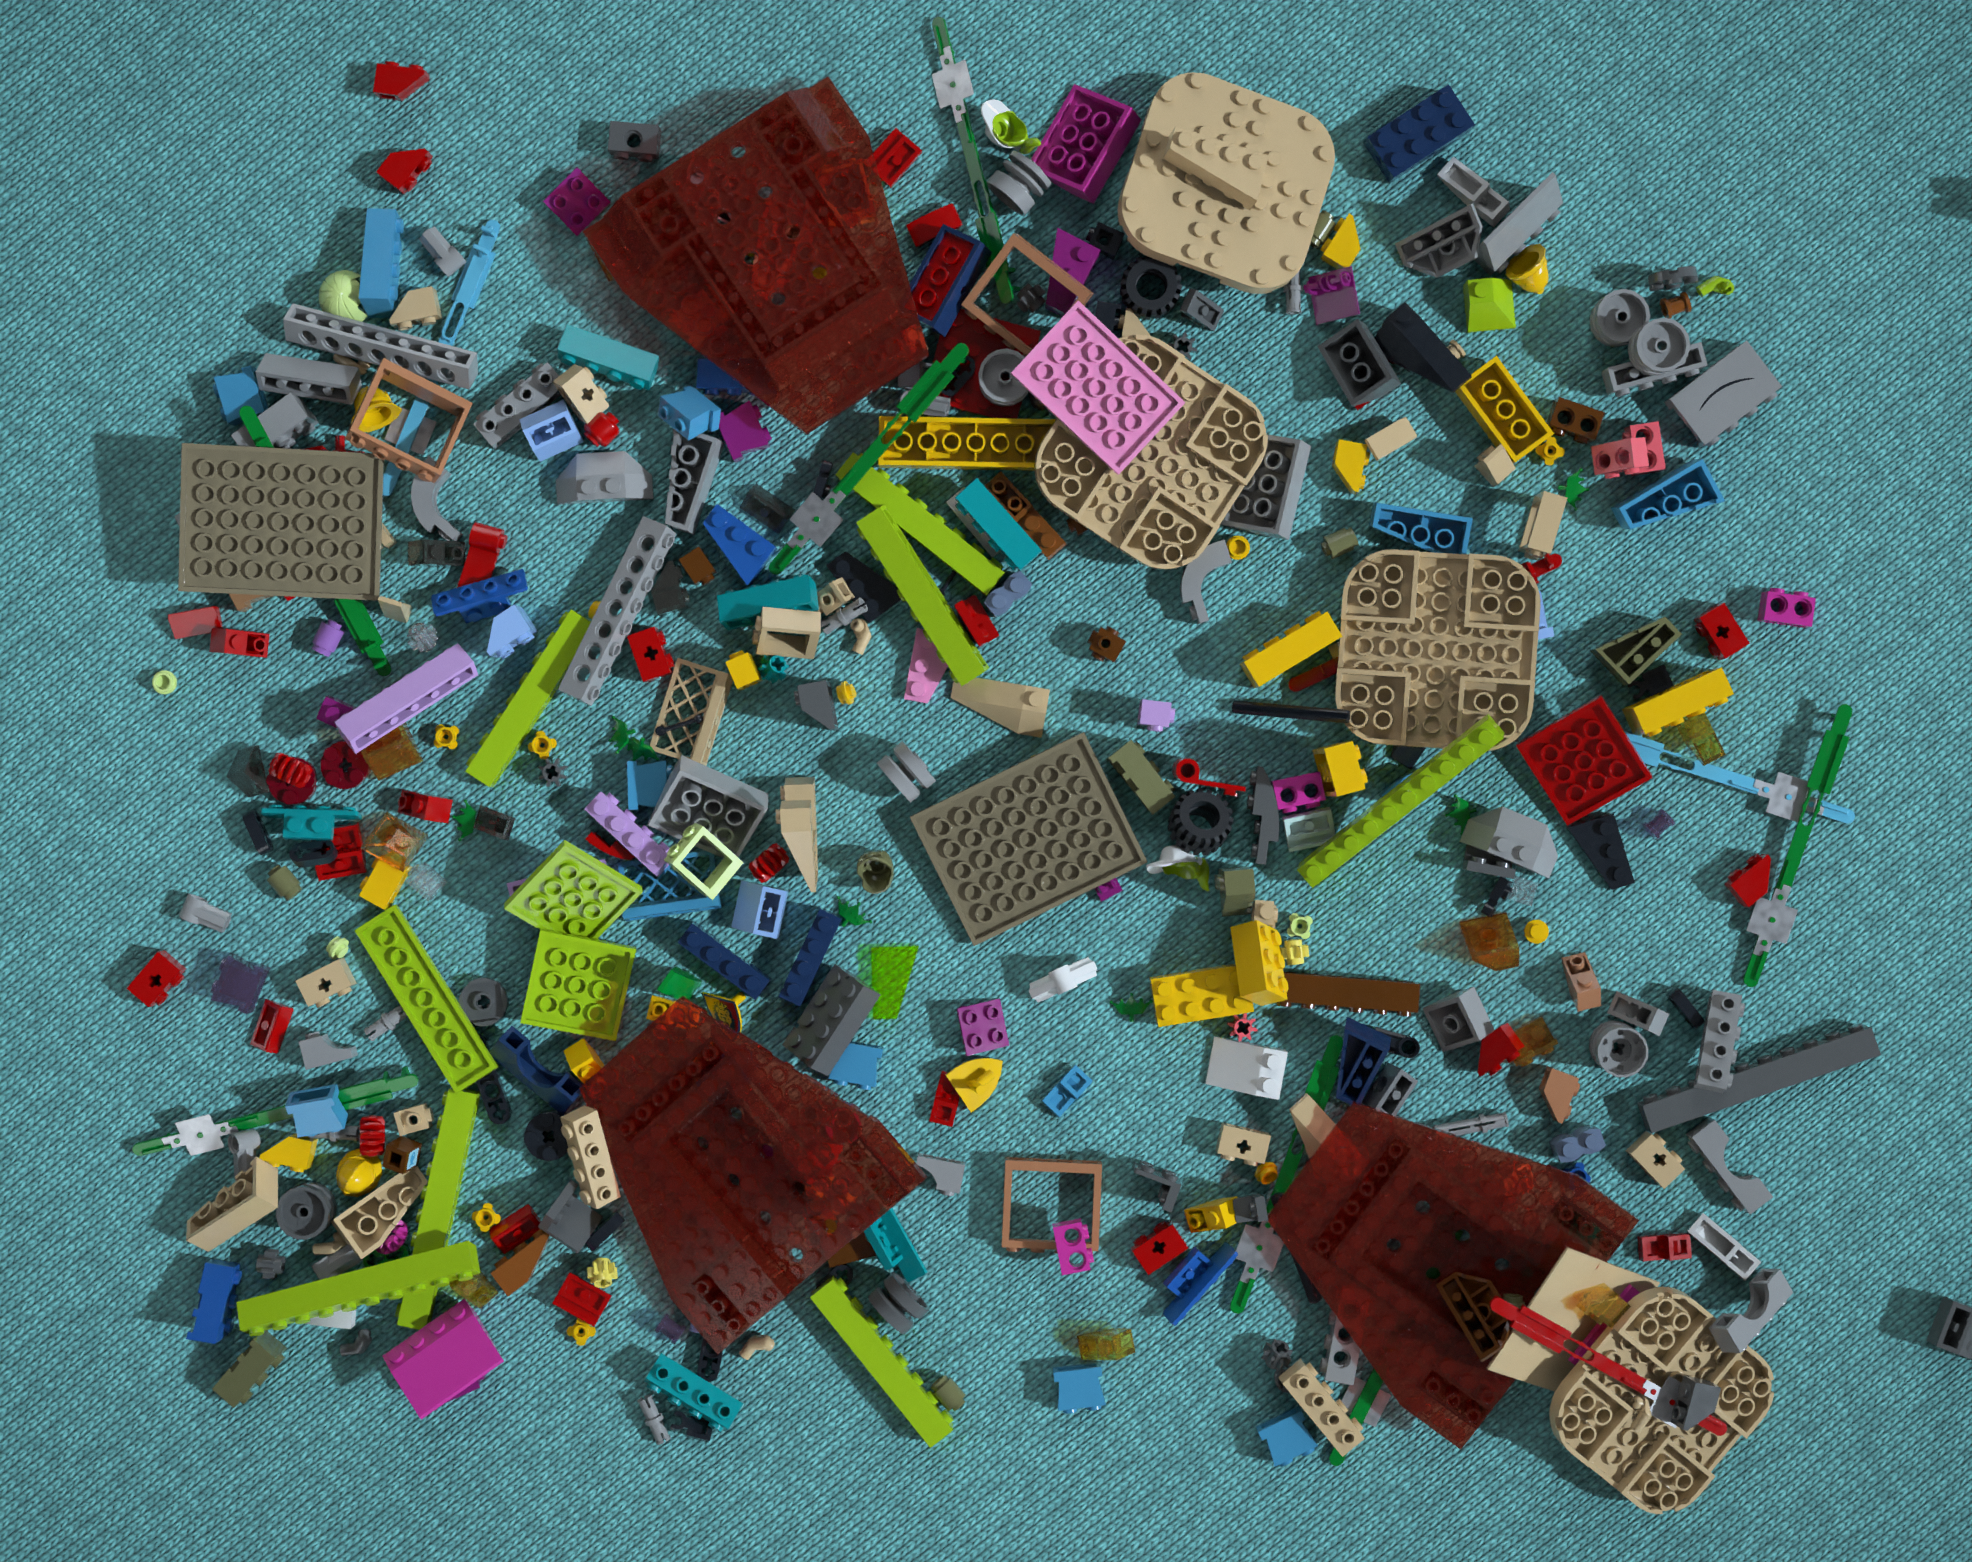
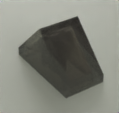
(248, 772)
(495, 822)

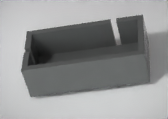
(831, 1020)

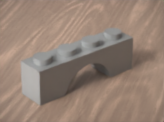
(1710, 1142)
(1768, 1293)

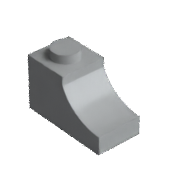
(1638, 1013)
(320, 1050)
(947, 1172)

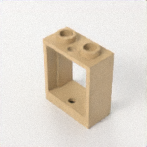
(1542, 525)
(790, 622)

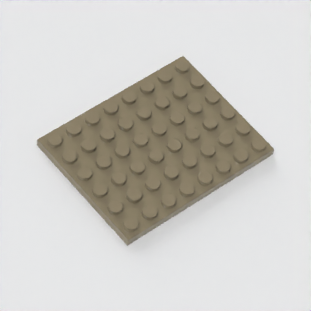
(280, 522)
(1028, 838)

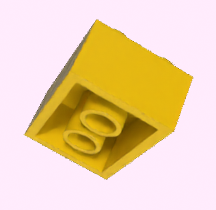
(1259, 963)

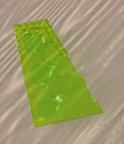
(890, 977)

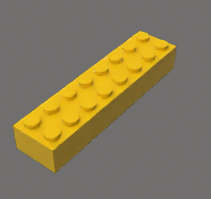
(963, 443)

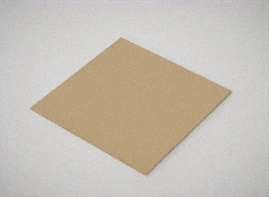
(1574, 1271)

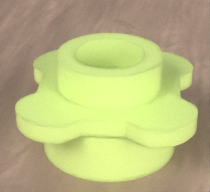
(1304, 921)

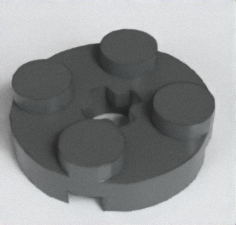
(1672, 279)
(492, 990)

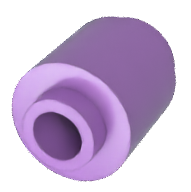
(327, 637)

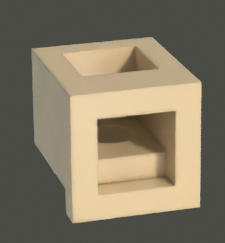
(839, 596)
(1264, 912)
(404, 1123)

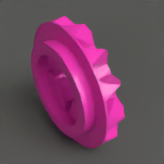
(395, 1241)

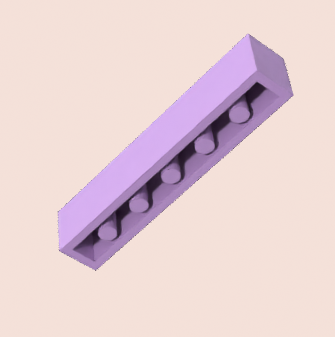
(406, 698)

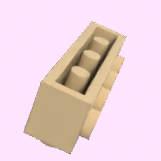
(590, 1157)
(1321, 1407)

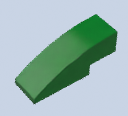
(679, 984)

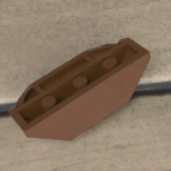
(1469, 1302)

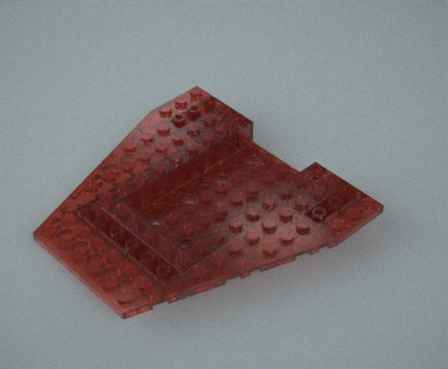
(689, 272)
(1365, 1191)
(701, 1229)

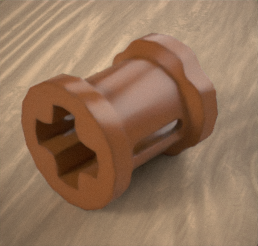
(1675, 305)

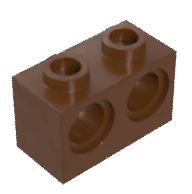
(1575, 413)

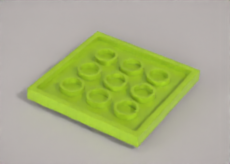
(573, 894)
(578, 984)

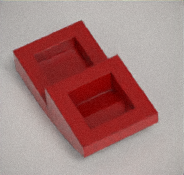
(927, 227)
(616, 850)
(945, 1102)
(1664, 1247)

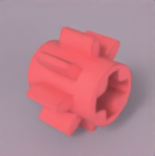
(1249, 1028)

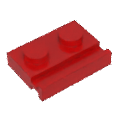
(895, 157)
(582, 1299)

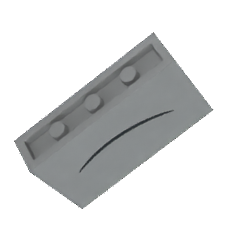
(1724, 394)

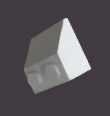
(1458, 1019)

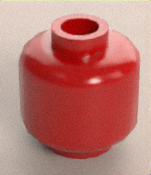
(602, 429)

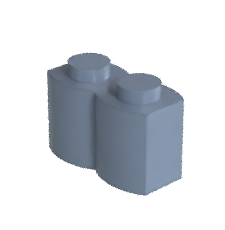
(1002, 598)
(1581, 1141)

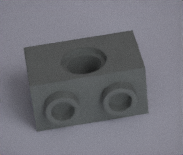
(622, 132)
(1390, 1090)

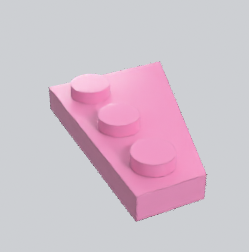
(924, 671)

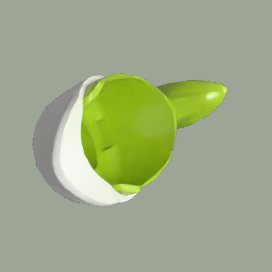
(1006, 128)
(1183, 864)

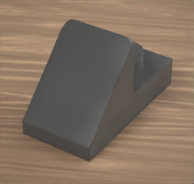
(1201, 310)
(1250, 1208)

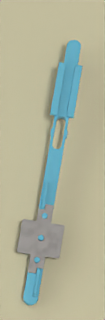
(411, 428)
(1784, 796)

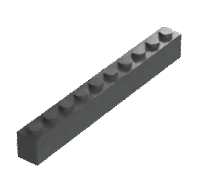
(1761, 1077)

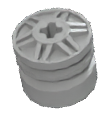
(1022, 178)
(1631, 1051)

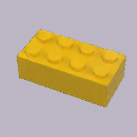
(1503, 410)
(1290, 650)
(1681, 700)
(1340, 768)
(1197, 995)

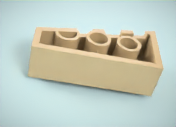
(1218, 163)
(235, 1207)

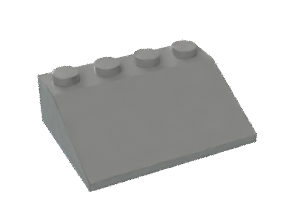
(1520, 225)
(1273, 492)
(712, 800)

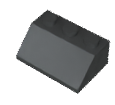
(1359, 364)
(818, 702)

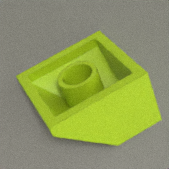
(1488, 304)

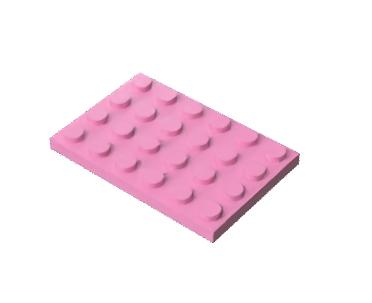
(1097, 387)

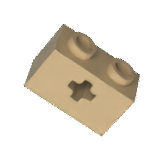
(581, 393)
(312, 984)
(1256, 1140)
(1666, 1169)

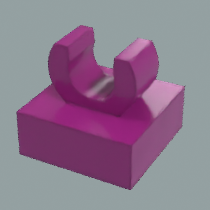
(1108, 889)

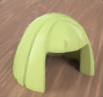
(341, 295)

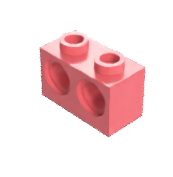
(1653, 445)
(1620, 456)

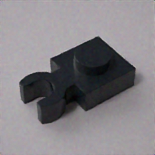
(822, 488)
(1655, 681)
(1499, 893)
(695, 1428)

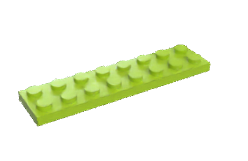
(426, 998)

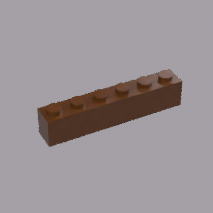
(1352, 993)

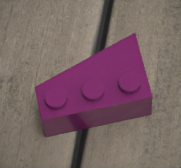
(1076, 259)

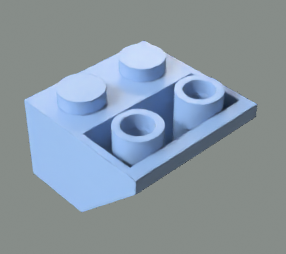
(551, 430)
(508, 631)
(759, 909)

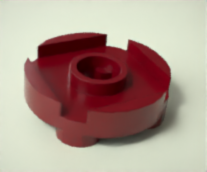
(335, 775)
(289, 793)

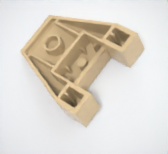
(799, 825)

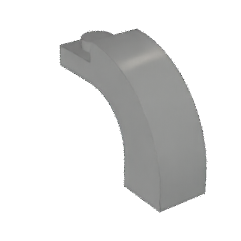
(425, 506)
(1213, 557)

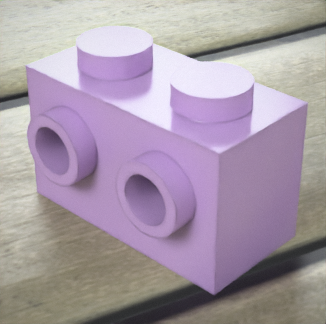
(1155, 714)

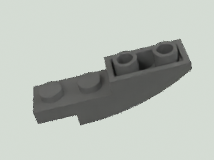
(1263, 803)

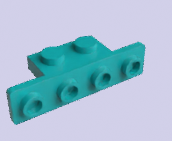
(309, 823)
(894, 1246)

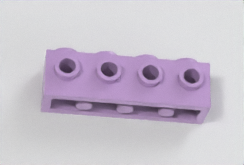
(625, 829)

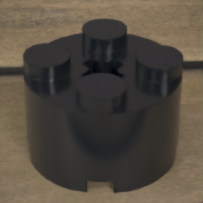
(537, 1140)

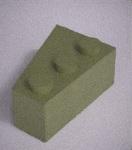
(1634, 651)
(1142, 776)
(1236, 890)
(250, 1369)

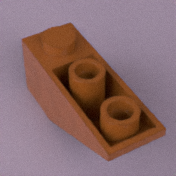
(519, 1268)

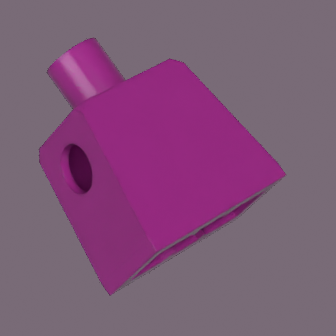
(332, 710)

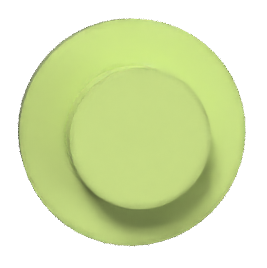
(164, 682)
(337, 947)

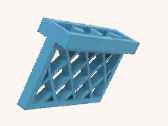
(672, 906)

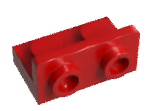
(976, 620)

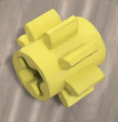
(1294, 951)
(602, 1272)

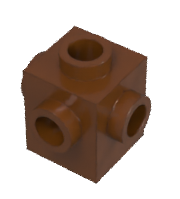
(1115, 644)

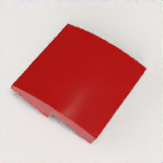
(350, 855)

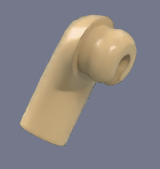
(343, 360)
(862, 634)
(331, 1247)
(756, 1342)
(1642, 1406)

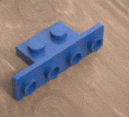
(480, 598)
(1194, 1278)

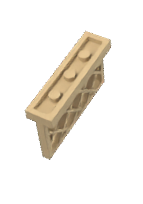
(712, 713)

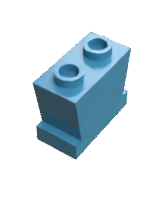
(239, 391)
(689, 412)
(646, 783)
(857, 1065)
(316, 1110)
(1079, 1387)
(1287, 1436)

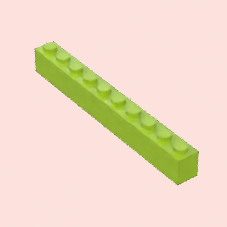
(1400, 800)
(440, 1195)
(358, 1288)

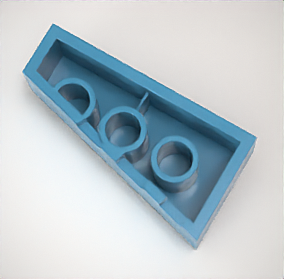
(381, 262)
(1675, 493)
(1423, 528)

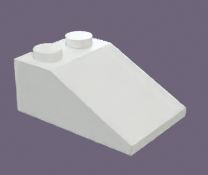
(1246, 1067)

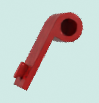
(483, 553)
(1188, 771)

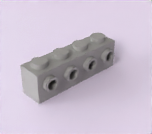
(1625, 376)
(308, 378)
(526, 398)
(1718, 1041)

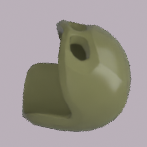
(875, 875)

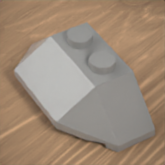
(1443, 244)
(603, 479)
(1512, 839)

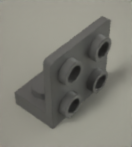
(1482, 862)
(1167, 1193)
(570, 1219)

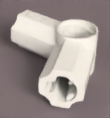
(1063, 979)

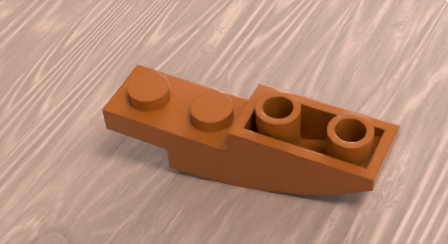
(1025, 515)

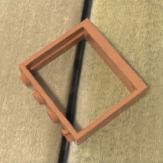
(1042, 261)
(425, 390)
(1049, 1165)

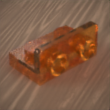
(1536, 1039)

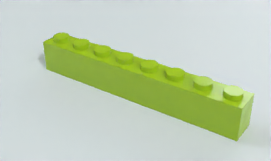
(927, 529)
(922, 595)
(529, 701)
(882, 1361)

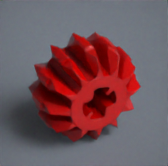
(290, 770)
(768, 863)
(372, 1135)

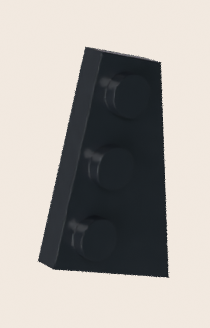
(865, 584)
(1605, 849)

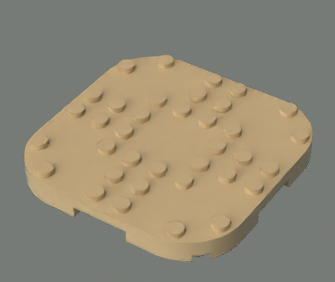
(1196, 225)
(1178, 485)
(1437, 647)
(1656, 1339)

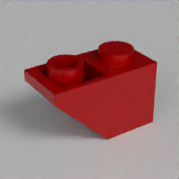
(398, 82)
(404, 167)
(239, 642)
(425, 806)
(1752, 881)
(1498, 1047)

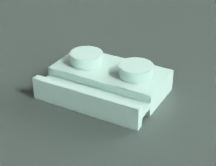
(1308, 829)

